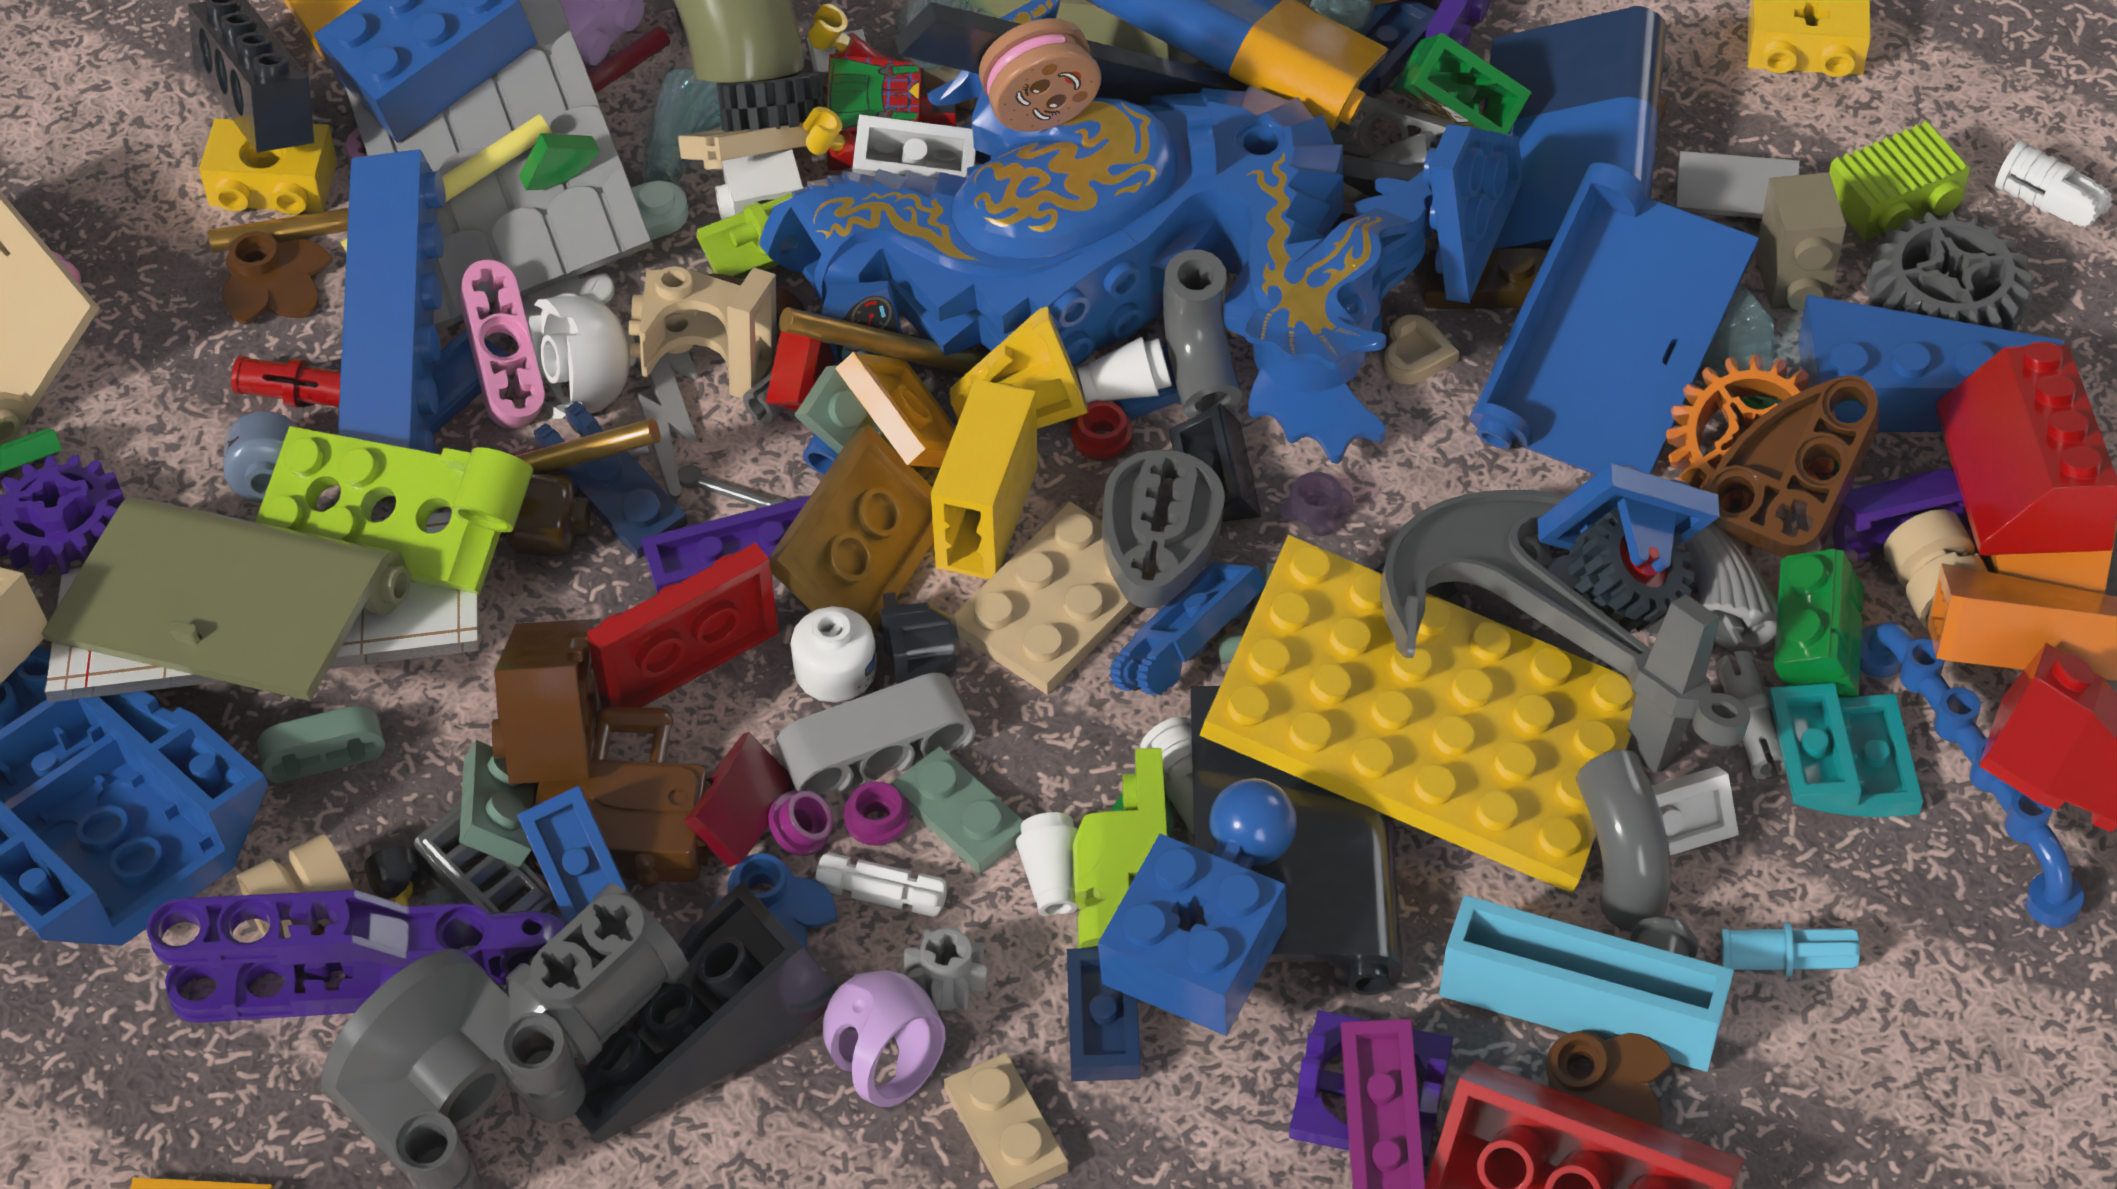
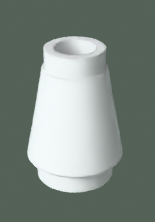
(1126, 373)
(1048, 861)

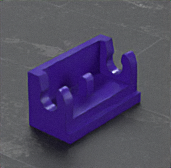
(1880, 508)

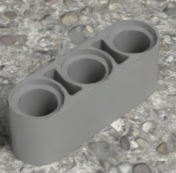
(874, 734)

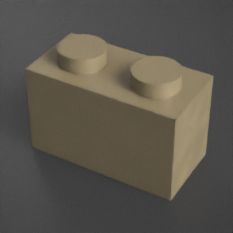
(1799, 239)

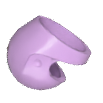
(866, 1017)

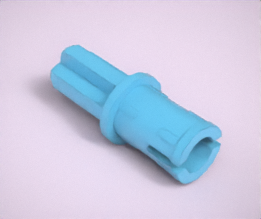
(1790, 949)

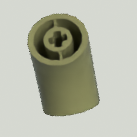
(741, 39)

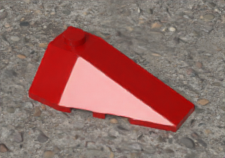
(2058, 736)

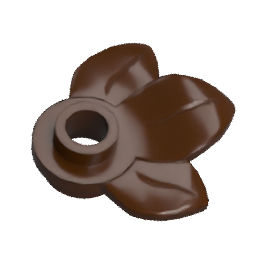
(277, 281)
(1619, 1076)

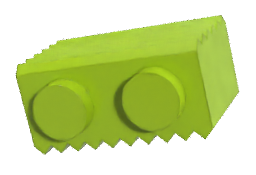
(1899, 180)

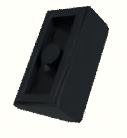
(1220, 443)

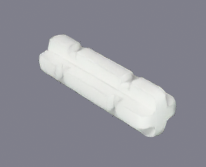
(882, 884)

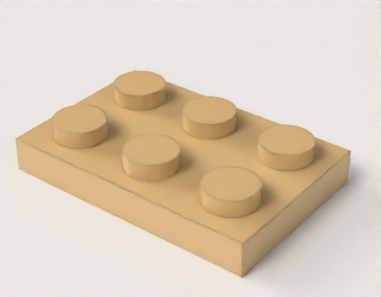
(1048, 602)

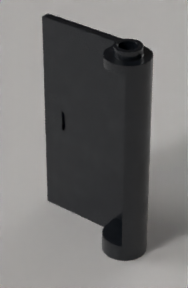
(1334, 871)

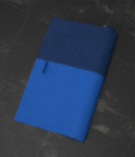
(1589, 103)

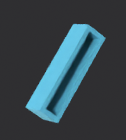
(1584, 980)

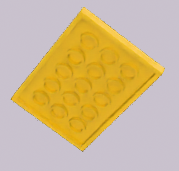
(1457, 741)

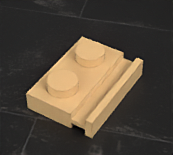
(717, 145)

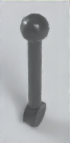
(691, 476)

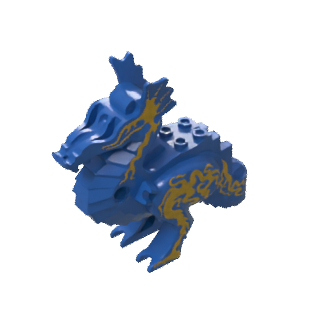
(1099, 211)

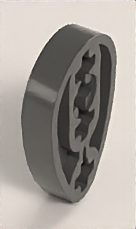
(1190, 530)

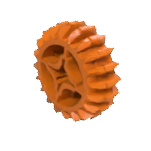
(1725, 395)

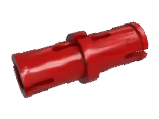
(259, 377)

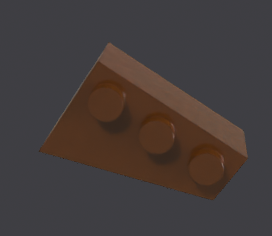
(545, 702)

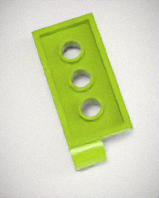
(479, 487)

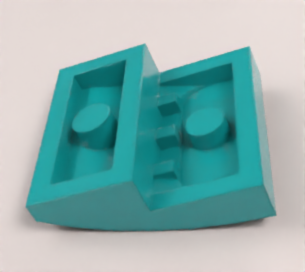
(1845, 752)

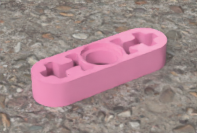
(511, 320)

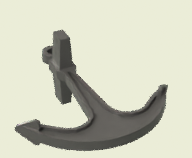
(1478, 543)

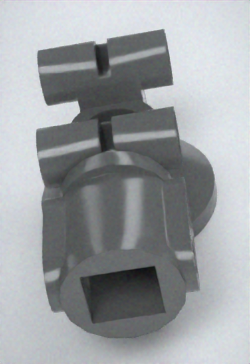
(449, 1037)

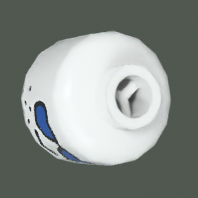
(833, 654)

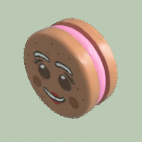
(1039, 75)

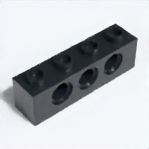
(251, 74)

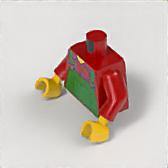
(862, 84)

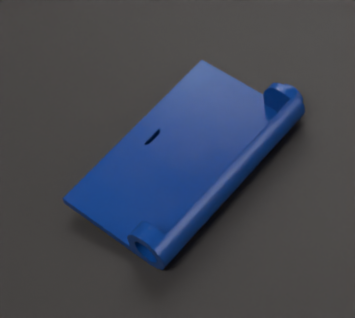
(1592, 337)

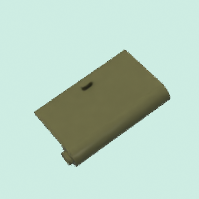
(224, 596)

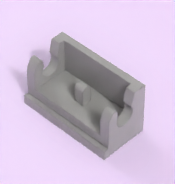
(1726, 183)

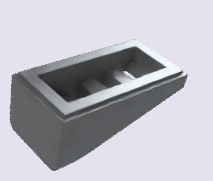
(445, 859)

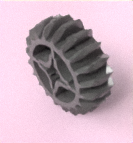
(1953, 272)

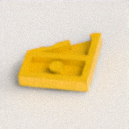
(1034, 361)

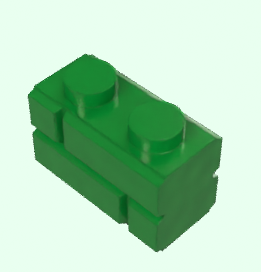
(1819, 621)

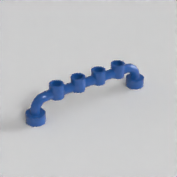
(1888, 648)

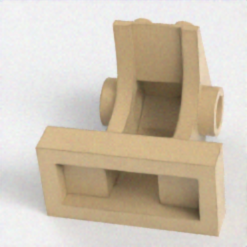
(700, 310)

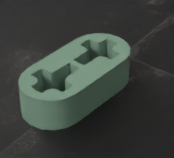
(320, 743)

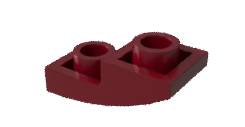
(738, 801)

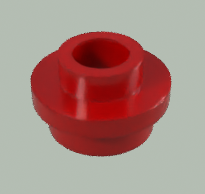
(1107, 417)

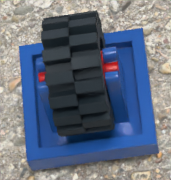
(1627, 540)

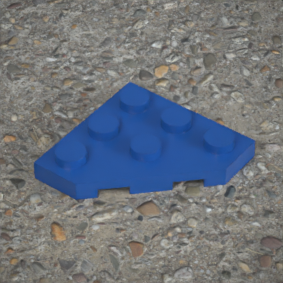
(1473, 189)

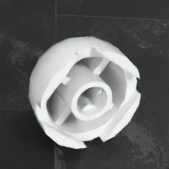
(589, 356)

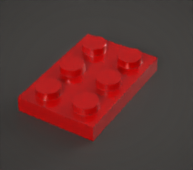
(684, 630)

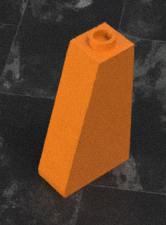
(2009, 619)

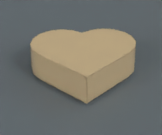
(1417, 350)

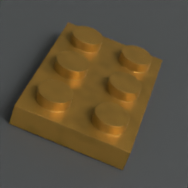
(858, 531)

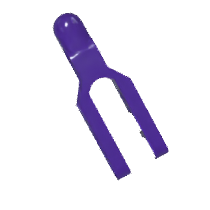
(365, 940)

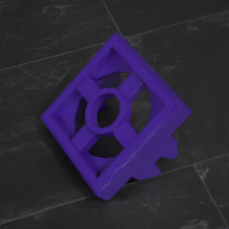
(1317, 1125)

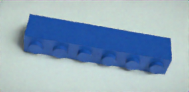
(391, 301)

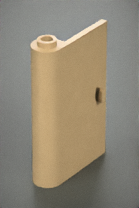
(39, 318)

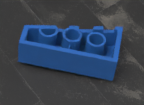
(1901, 354)

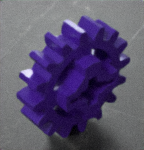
(56, 513)

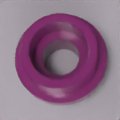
(871, 798)
(800, 822)

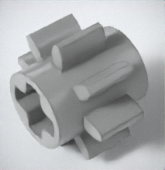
(947, 967)

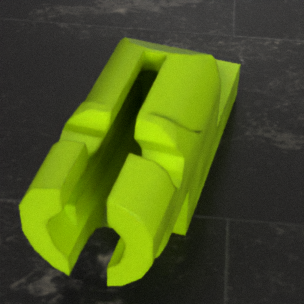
(1115, 844)

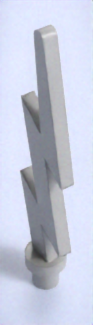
(668, 413)

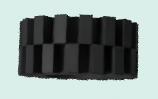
(770, 101)

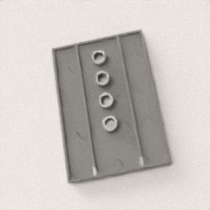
(533, 232)

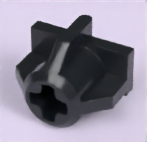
(918, 639)

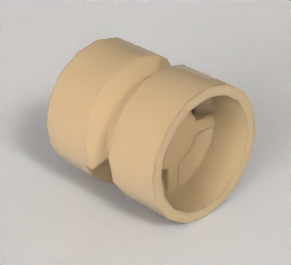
(1920, 548)
(309, 868)

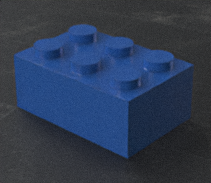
(421, 55)

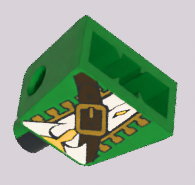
(1452, 81)

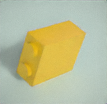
(984, 479)

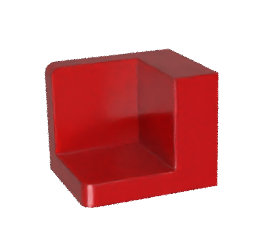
(796, 369)

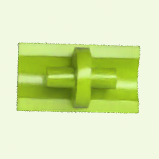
(734, 242)

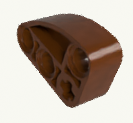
(1772, 465)

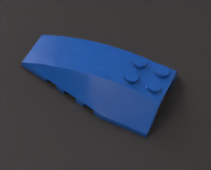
(112, 808)

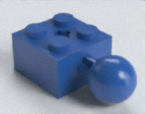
(1201, 921)

